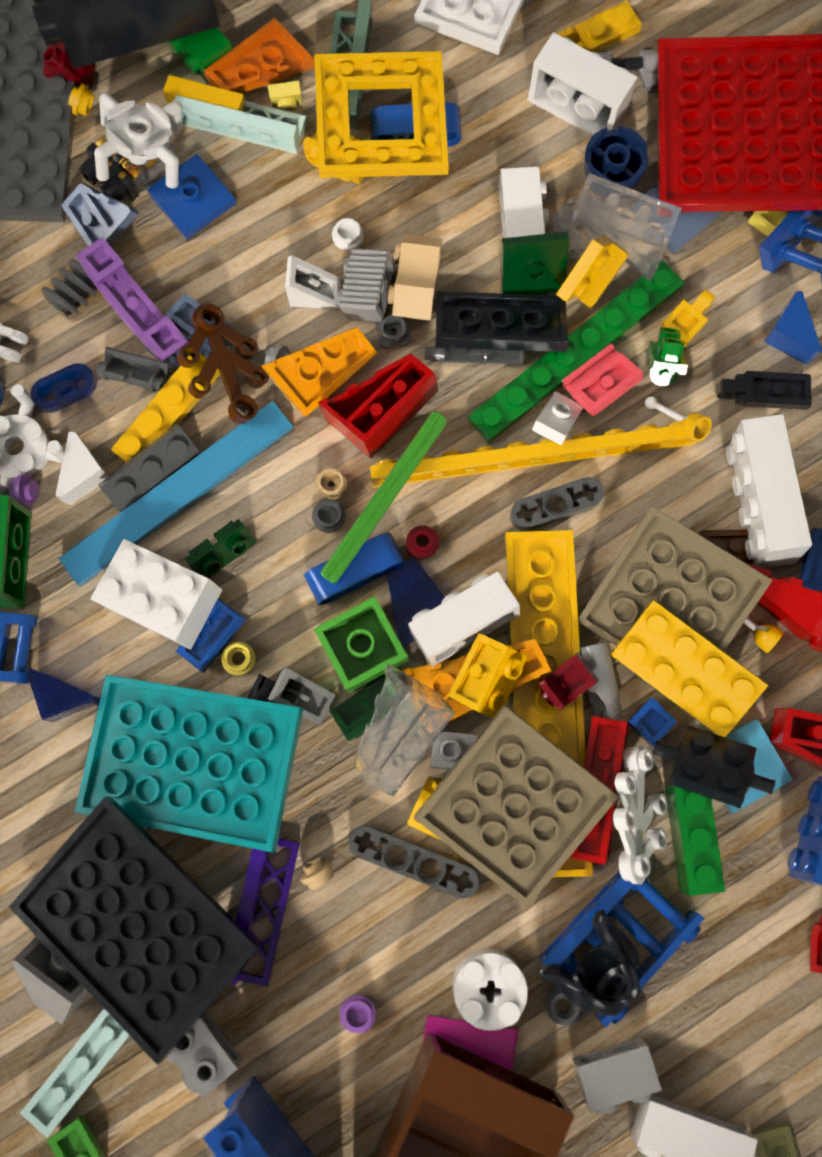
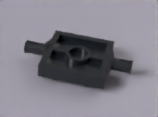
(713, 766)

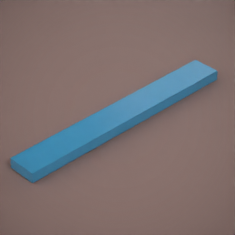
(176, 492)

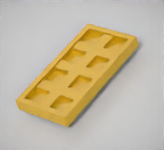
(689, 669)

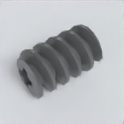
(69, 290)

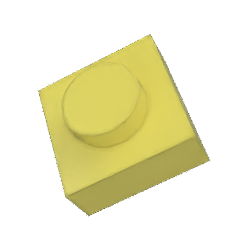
(285, 95)
(767, 220)

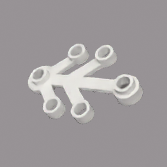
(635, 861)

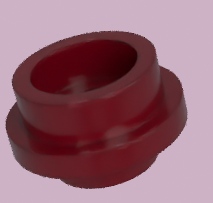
(422, 552)

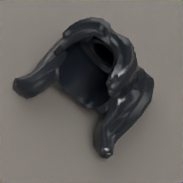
(604, 976)

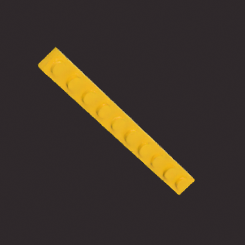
(521, 455)

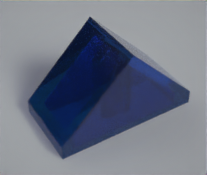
(57, 698)

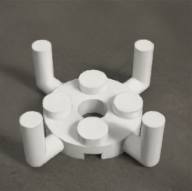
(139, 147)
(37, 446)

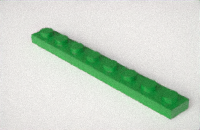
(583, 344)

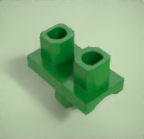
(667, 357)

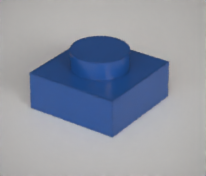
(651, 721)

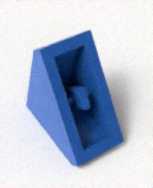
(795, 331)

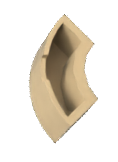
(416, 276)

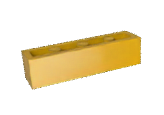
(202, 92)

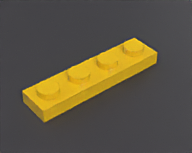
(163, 411)

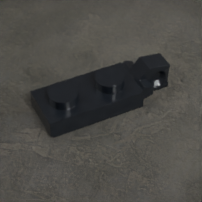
(768, 390)

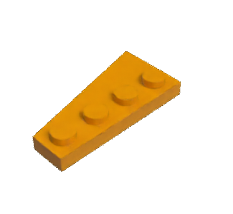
(443, 675)

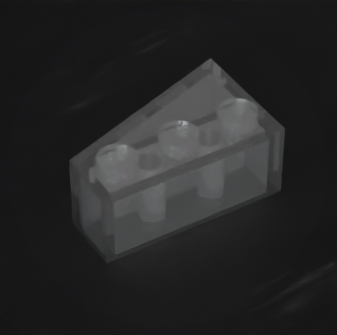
(629, 219)
(401, 731)

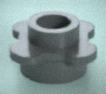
(393, 323)

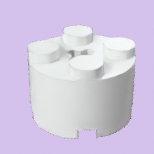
(505, 1003)

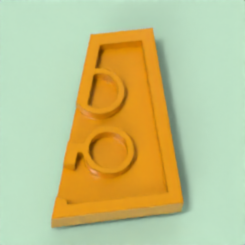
(320, 368)

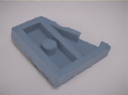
(97, 214)

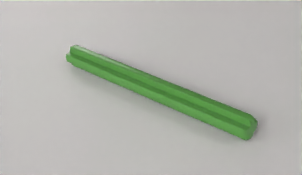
(383, 497)

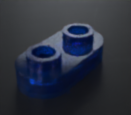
(64, 386)

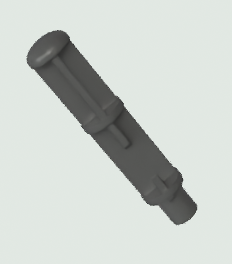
(484, 356)

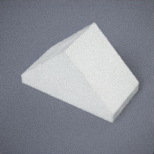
(310, 286)
(79, 471)

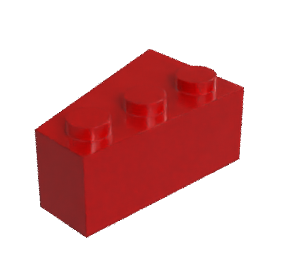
(381, 405)
(798, 734)

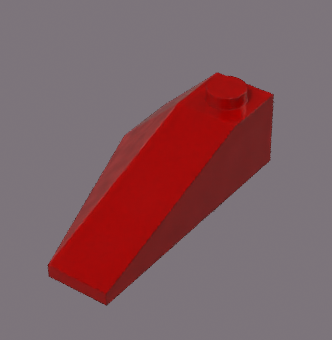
(794, 607)

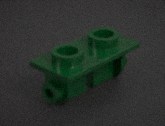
(232, 542)

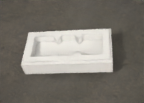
(557, 418)

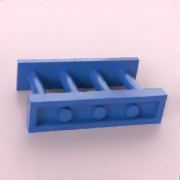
(786, 237)
(610, 900)

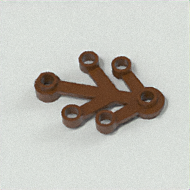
(224, 360)

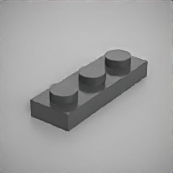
(148, 467)

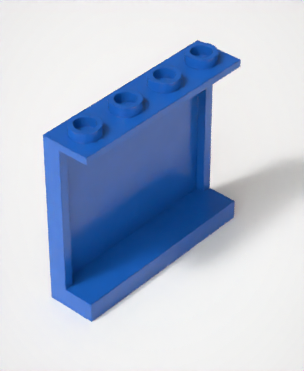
(254, 1127)

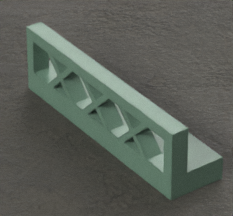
(357, 43)

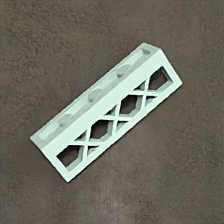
(247, 126)

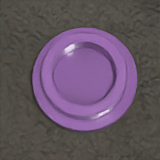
(24, 489)
(357, 1013)

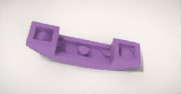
(129, 300)

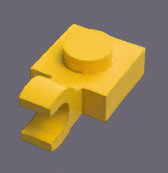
(690, 318)

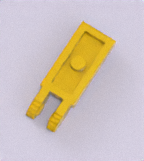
(605, 28)

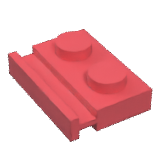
(602, 380)

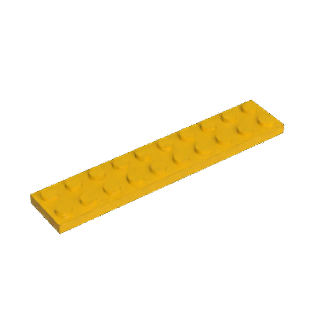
(544, 585)

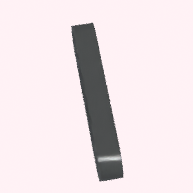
(411, 867)

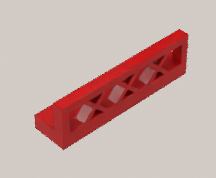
(604, 760)

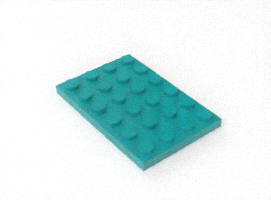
(192, 761)

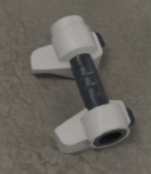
(644, 65)

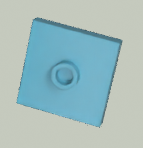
(766, 759)

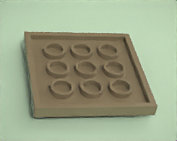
(682, 574)
(516, 806)

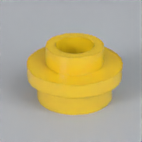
(81, 100)

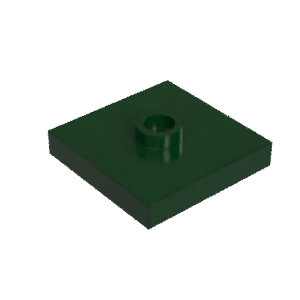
(534, 263)

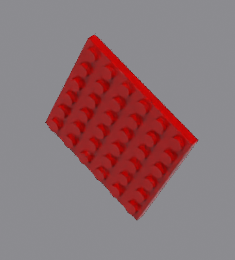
(740, 123)

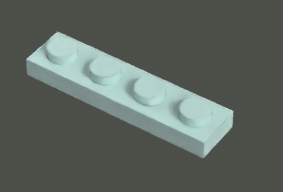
(75, 1074)

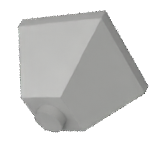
(48, 981)

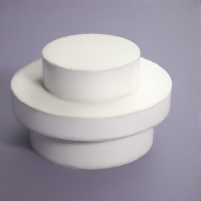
(347, 234)

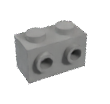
(205, 1057)
(617, 1076)

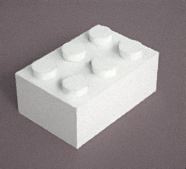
(580, 86)
(157, 593)

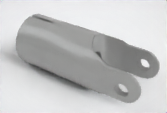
(605, 693)

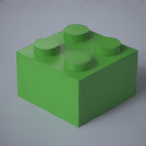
(361, 644)

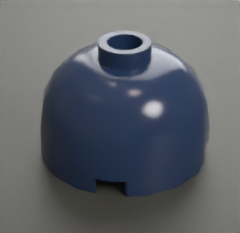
(617, 156)

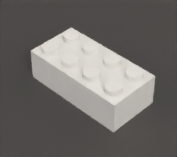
(768, 492)

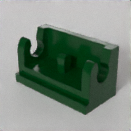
(357, 710)

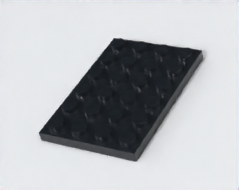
(134, 929)

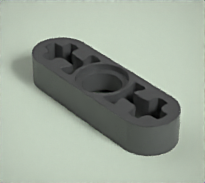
(582, 504)

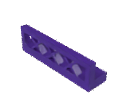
(252, 896)

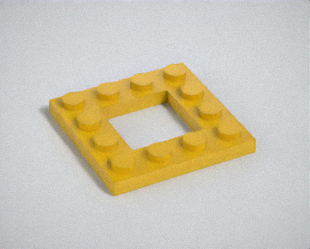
(375, 158)

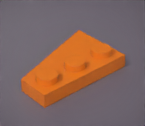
(260, 60)

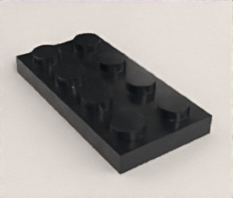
(501, 321)

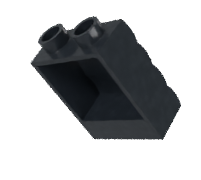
(116, 27)

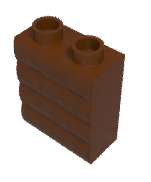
(472, 1109)

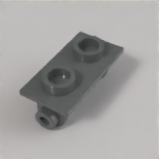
(133, 369)

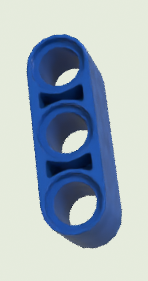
(396, 122)
(374, 560)

